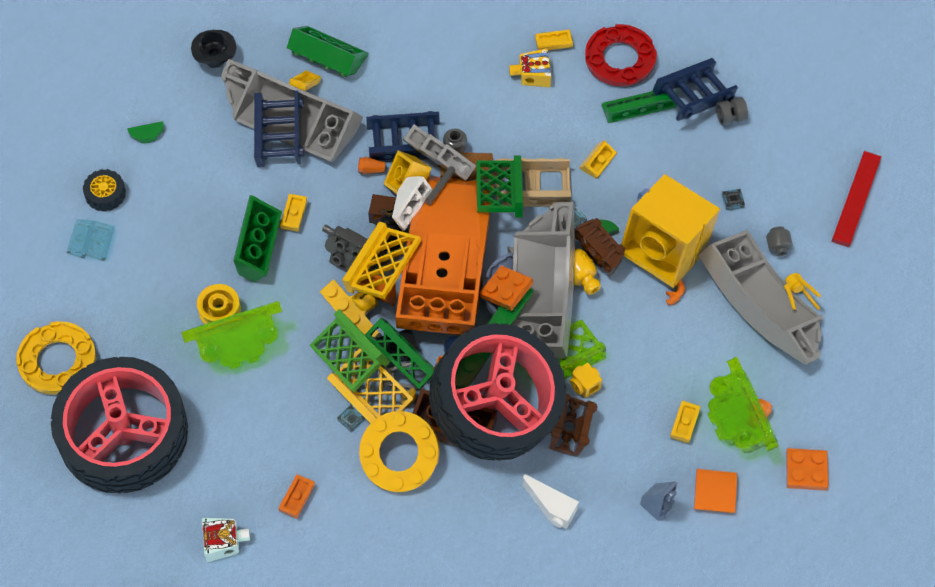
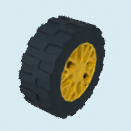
(104, 190)

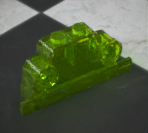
(236, 336)
(739, 411)

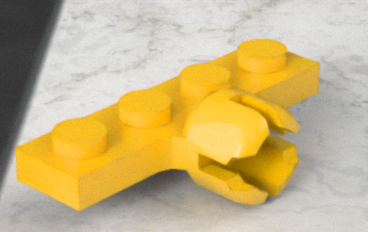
(354, 307)

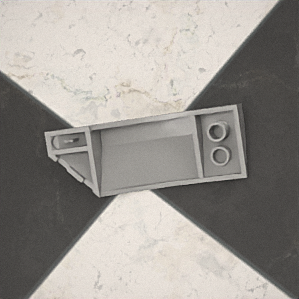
(324, 125)
(547, 256)
(761, 297)

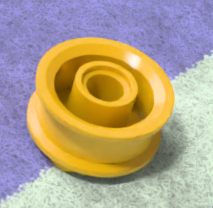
(217, 295)

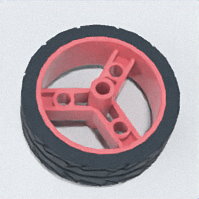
(508, 346)
(106, 380)

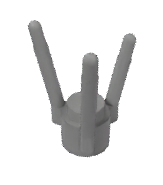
(390, 370)

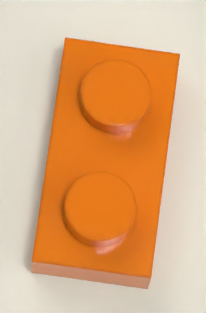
(296, 496)

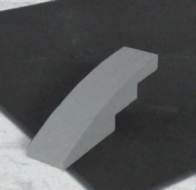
(439, 152)

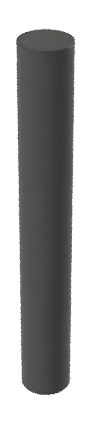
(439, 186)

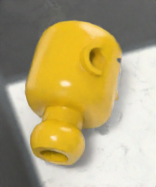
(584, 272)

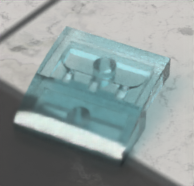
(90, 239)

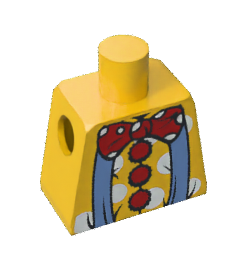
(533, 68)

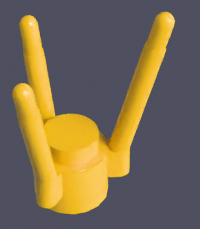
(796, 284)

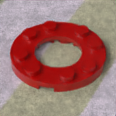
(620, 34)

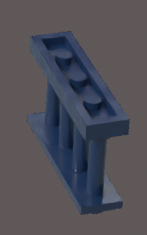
(693, 75)
(262, 121)
(388, 153)

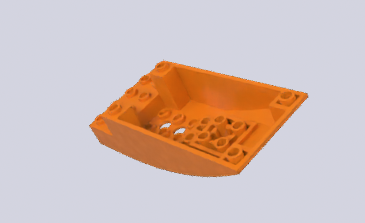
(450, 227)

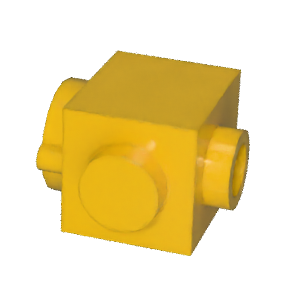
(585, 380)

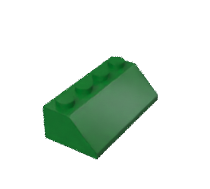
(326, 50)
(256, 239)

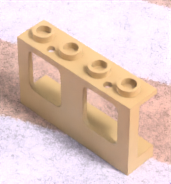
(533, 195)

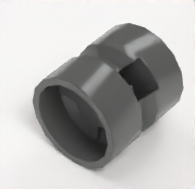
(731, 111)

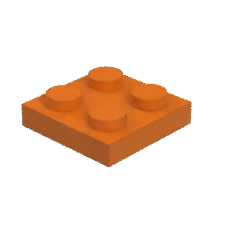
(506, 288)
(806, 469)

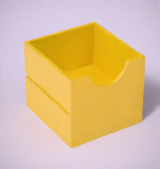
(669, 230)

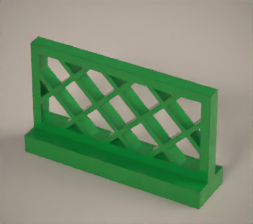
(514, 186)

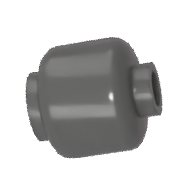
(456, 139)
(779, 241)

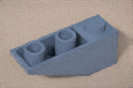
(659, 499)

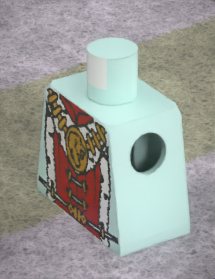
(222, 538)

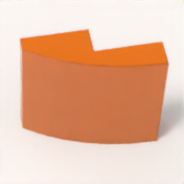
(715, 490)

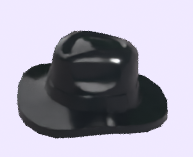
(213, 47)

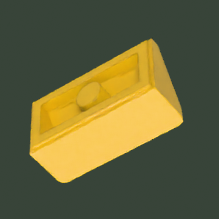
(598, 159)

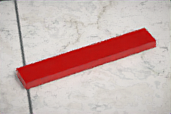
(856, 199)

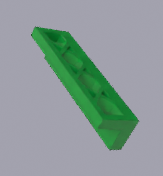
(636, 106)
(402, 344)

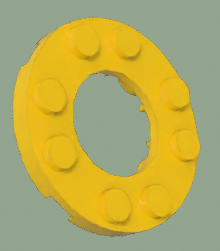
(41, 337)
(427, 451)

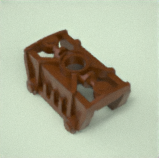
(599, 245)
(581, 427)

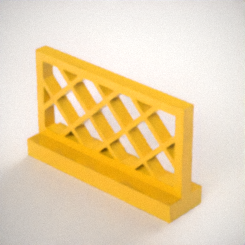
(369, 256)
(362, 404)

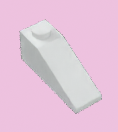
(410, 199)
(554, 504)

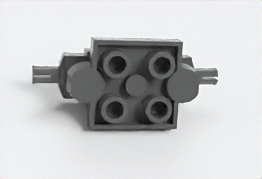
(345, 246)

